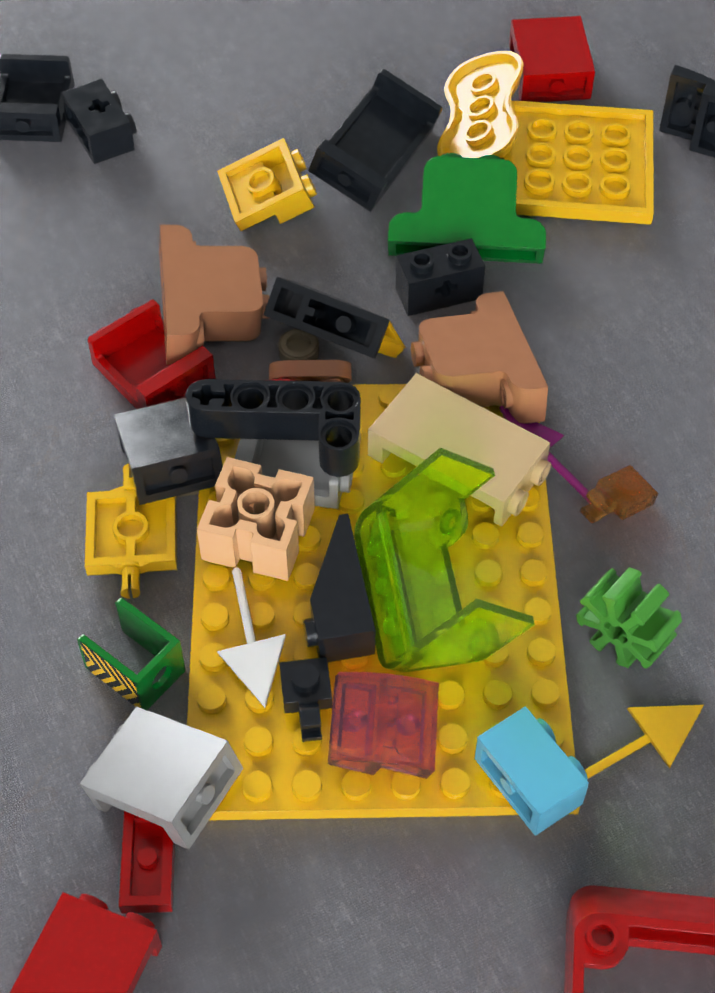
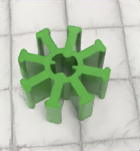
(629, 617)

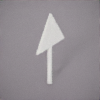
(257, 660)

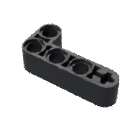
(282, 412)

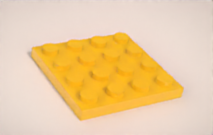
(584, 162)

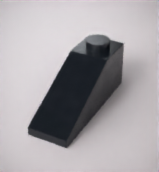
(326, 317)
(340, 608)

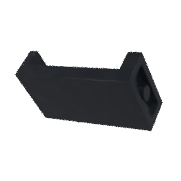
(376, 140)

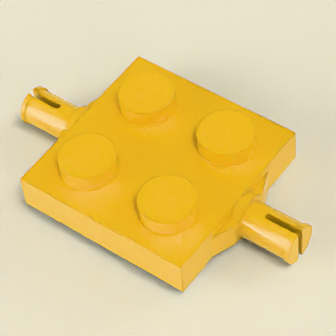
(129, 536)

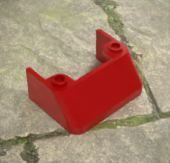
(610, 919)

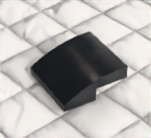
(691, 109)

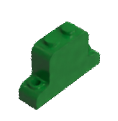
(468, 201)

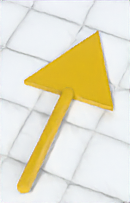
(663, 727)

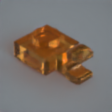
(621, 493)

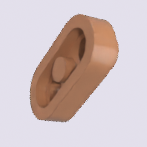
(312, 370)

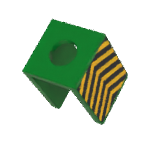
(151, 636)

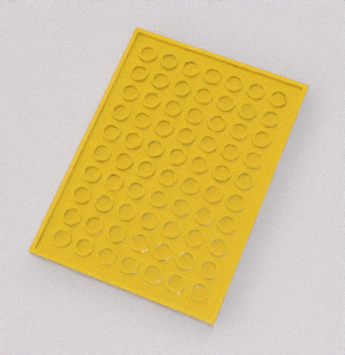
(292, 777)

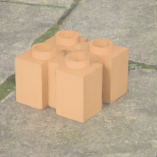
(256, 518)

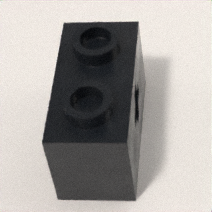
(99, 120)
(439, 277)

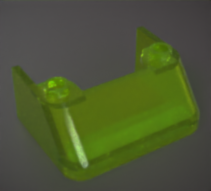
(410, 574)

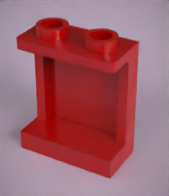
(553, 58)
(134, 359)
(88, 950)

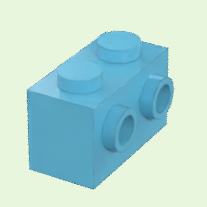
(531, 770)

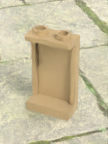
(434, 418)

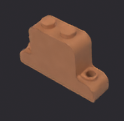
(208, 292)
(483, 358)

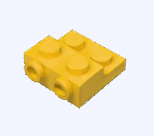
(267, 185)

